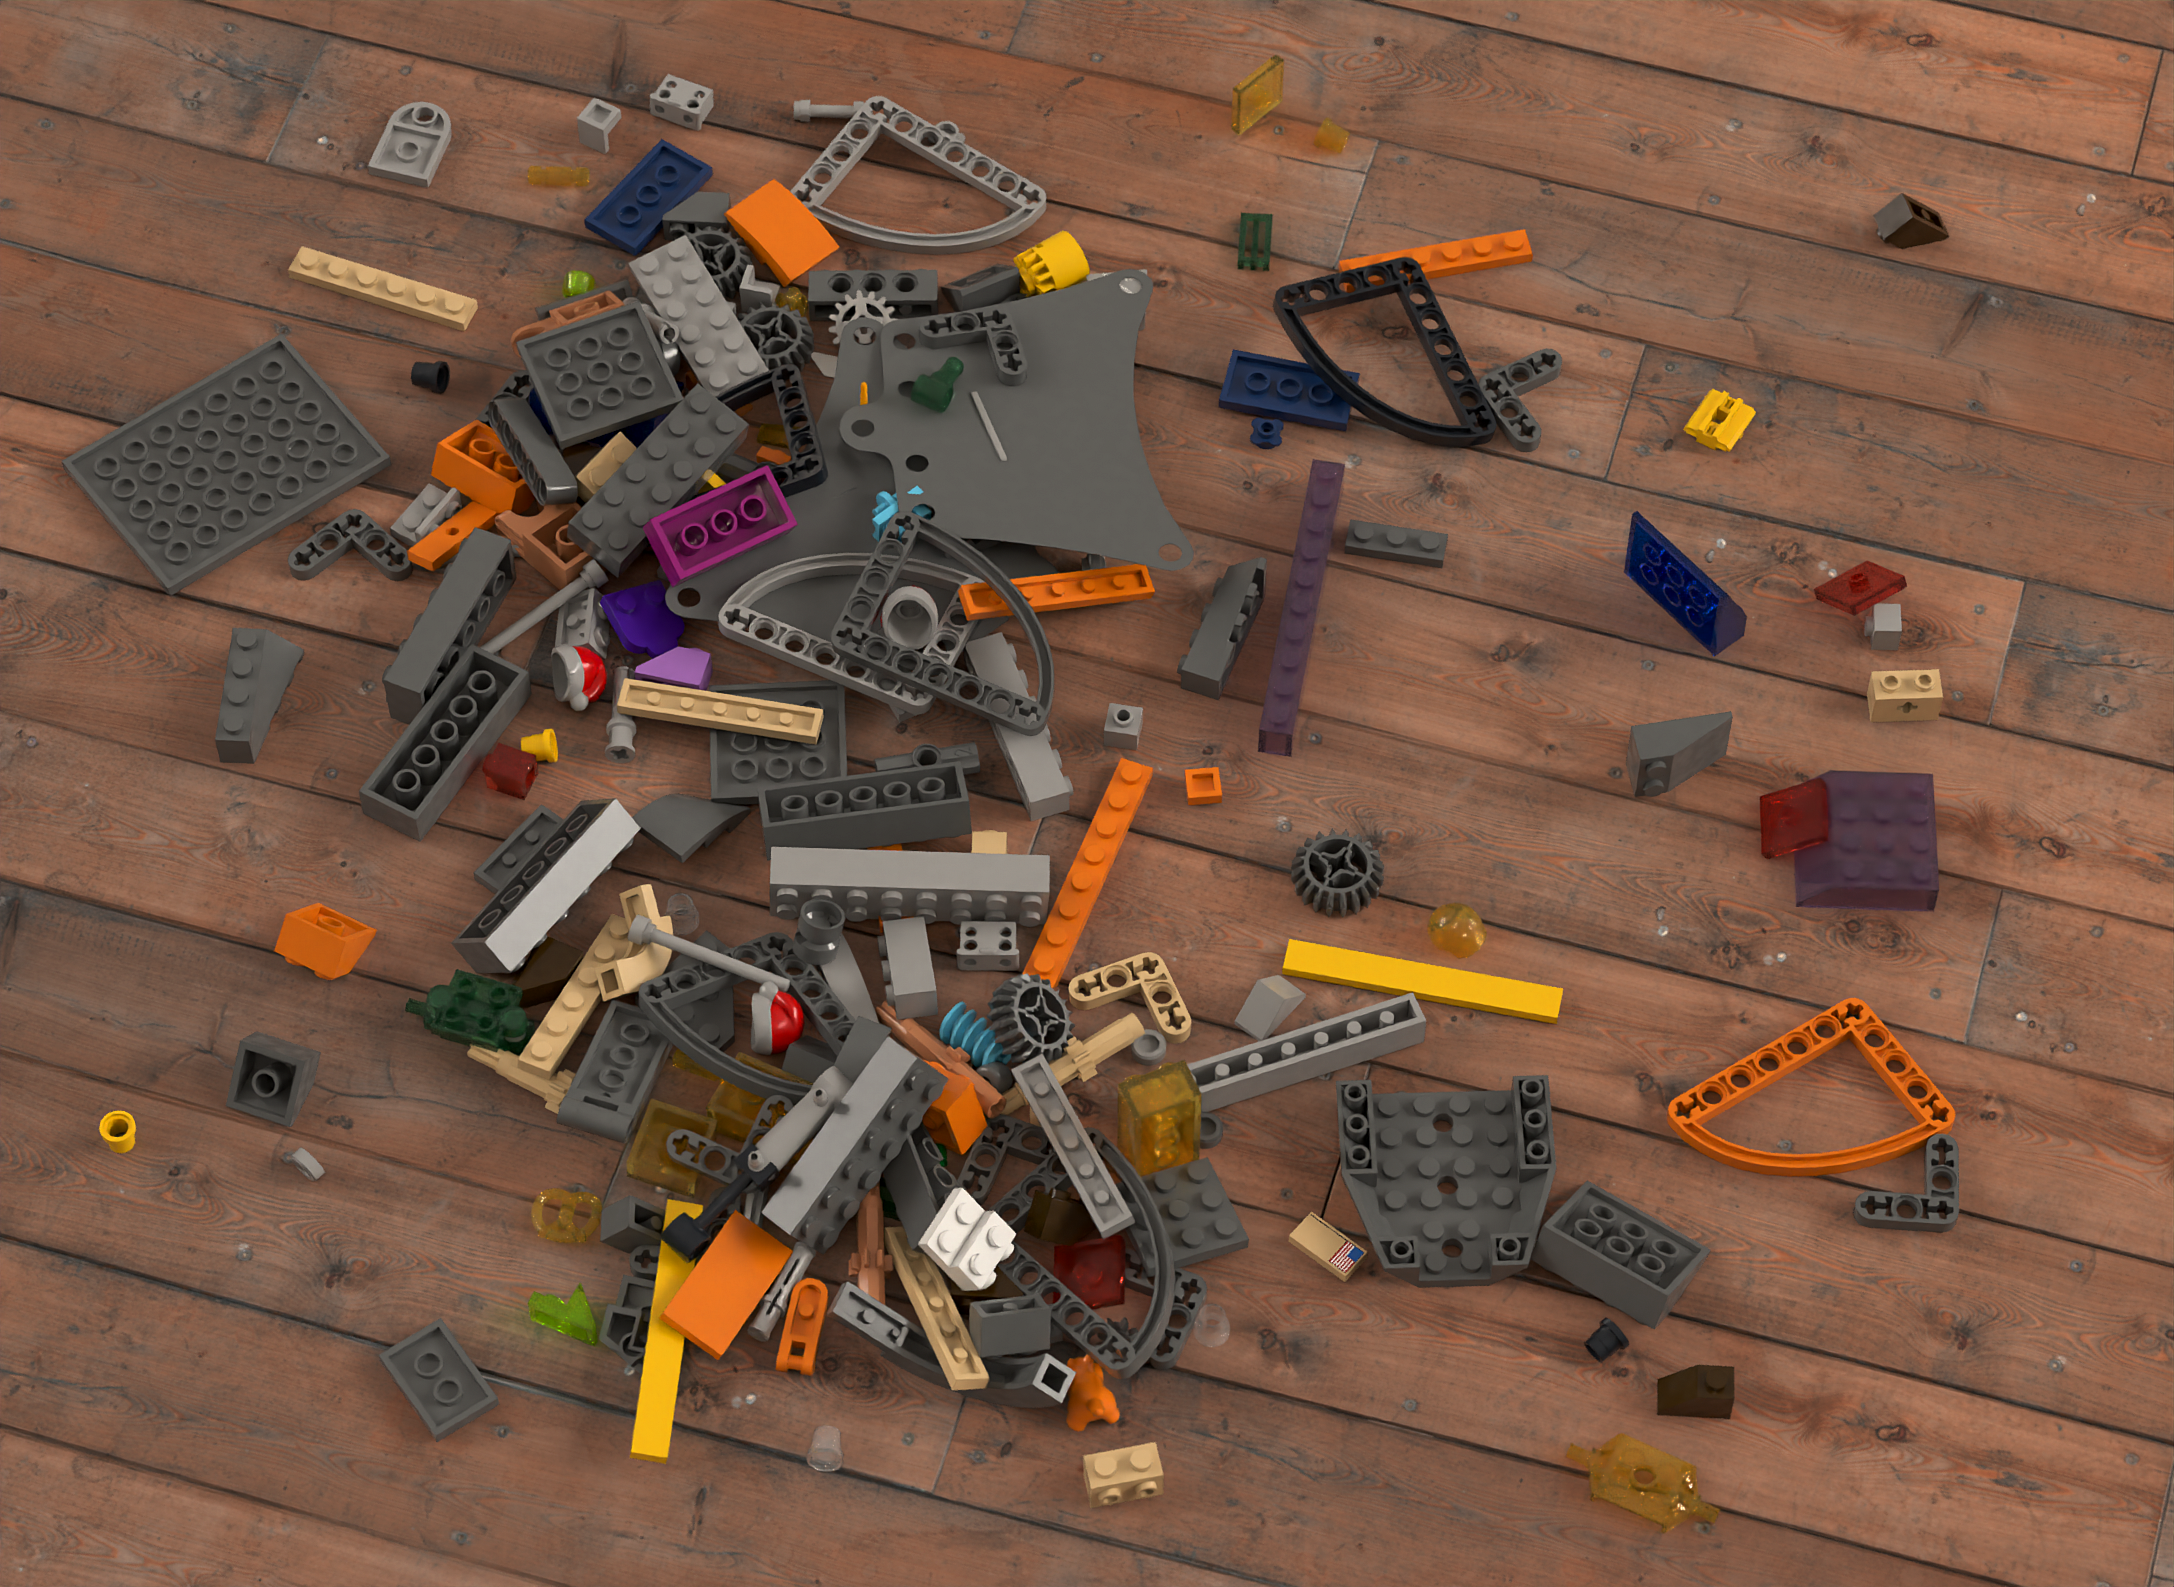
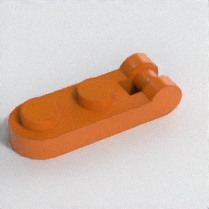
(803, 1326)

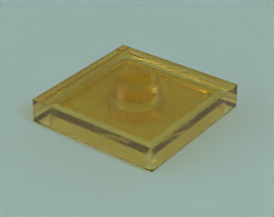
(1257, 94)

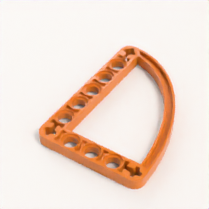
(1819, 1163)

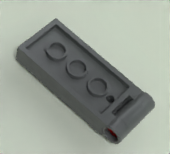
(616, 1074)

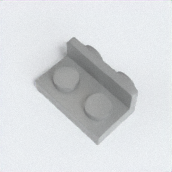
(426, 514)
(584, 623)

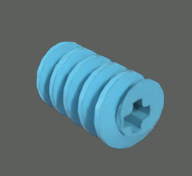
(962, 1032)

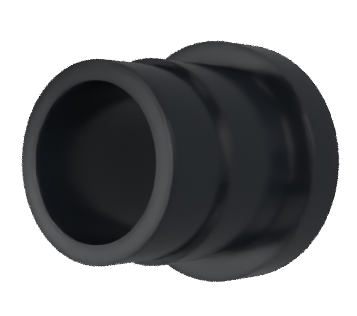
(431, 376)
(1606, 1340)

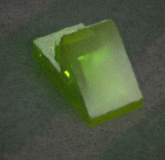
(570, 1319)

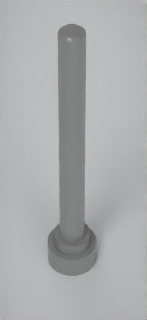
(590, 577)
(645, 932)

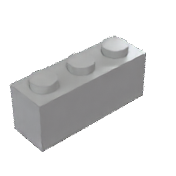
(908, 968)

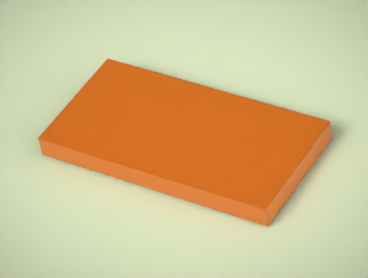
(726, 1285)

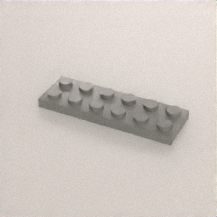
(707, 327)

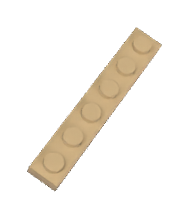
(383, 288)
(720, 711)
(574, 1003)
(936, 1313)

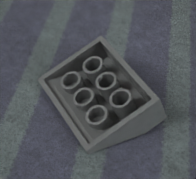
(1619, 1254)

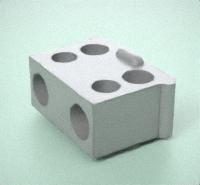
(682, 103)
(988, 950)

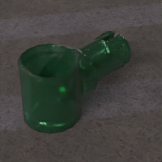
(937, 389)

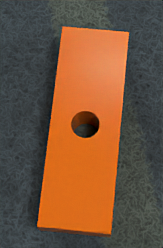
(446, 539)

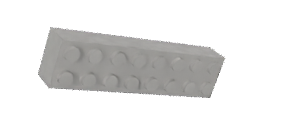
(912, 884)

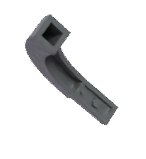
(1012, 1381)

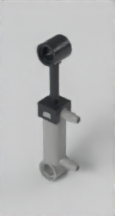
(763, 1161)

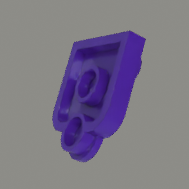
(643, 619)

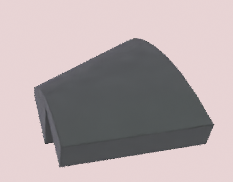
(686, 822)
(628, 1321)

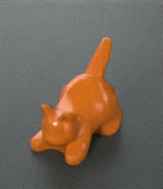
(1088, 1396)

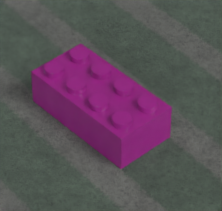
(720, 526)

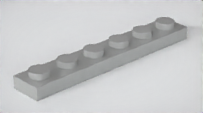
(1073, 1146)

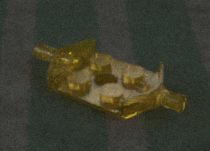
(1664, 1501)

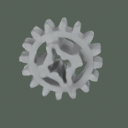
(861, 309)

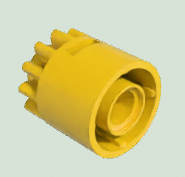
(1051, 265)

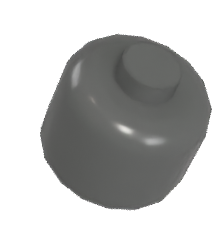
(997, 1075)

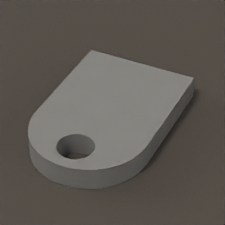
(412, 148)

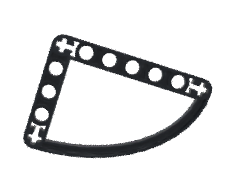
(1371, 407)
(802, 462)

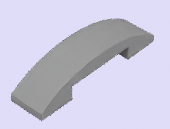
(847, 983)

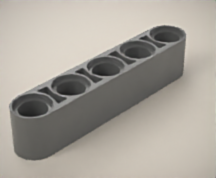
(532, 451)

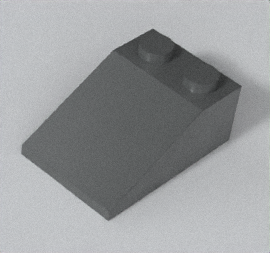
(1674, 750)

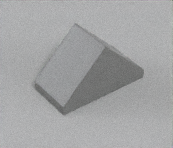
(1268, 1006)

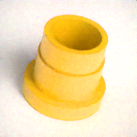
(541, 745)
(115, 1123)

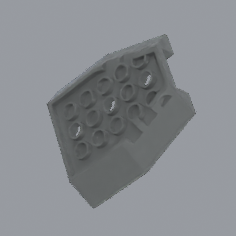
(1494, 1156)

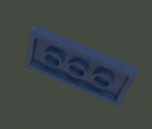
(636, 206)
(1283, 391)

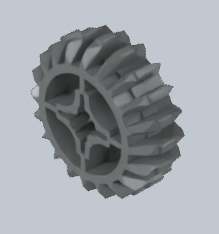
(718, 252)
(767, 332)
(1331, 861)
(1030, 1019)

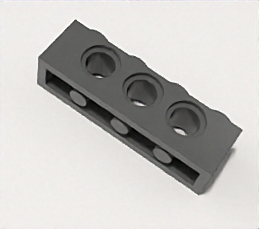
(908, 291)

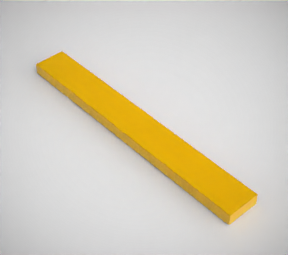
(1424, 980)
(662, 1352)

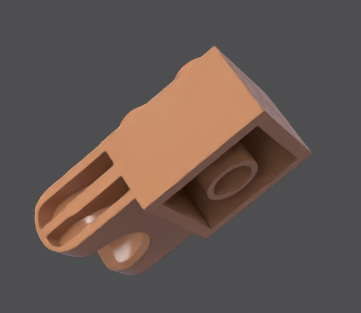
(568, 314)
(545, 541)

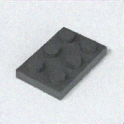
(438, 1380)

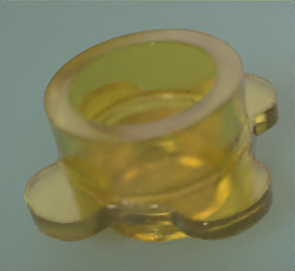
(795, 298)

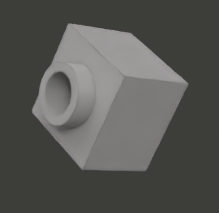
(1884, 626)
(1123, 726)

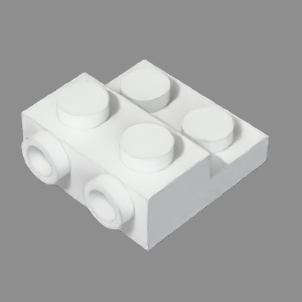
(967, 1241)

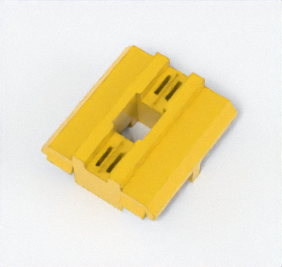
(1719, 406)

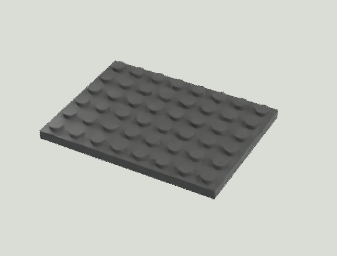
(226, 464)

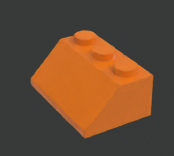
(481, 469)

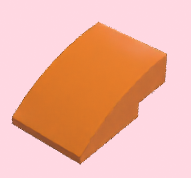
(781, 232)

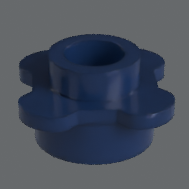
(1263, 439)

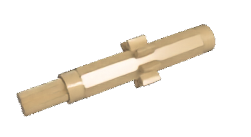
(1082, 1057)
(507, 1066)

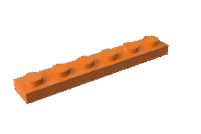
(1454, 256)
(1061, 591)

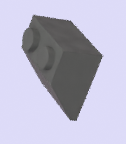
(272, 1078)

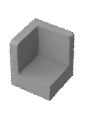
(596, 123)
(755, 292)

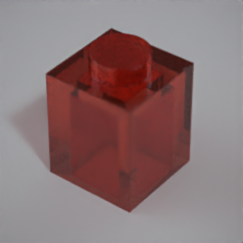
(510, 771)

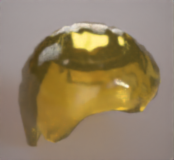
(1456, 929)

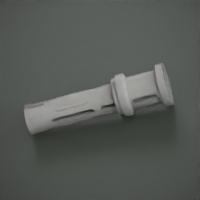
(662, 328)
(621, 727)

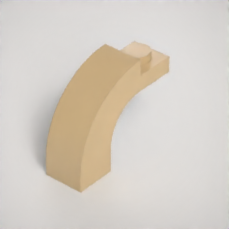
(640, 961)

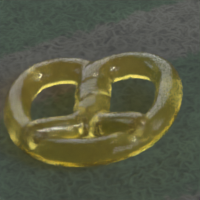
(565, 1217)

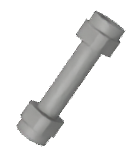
(804, 110)

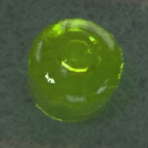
(577, 282)

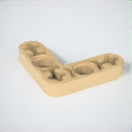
(1145, 983)

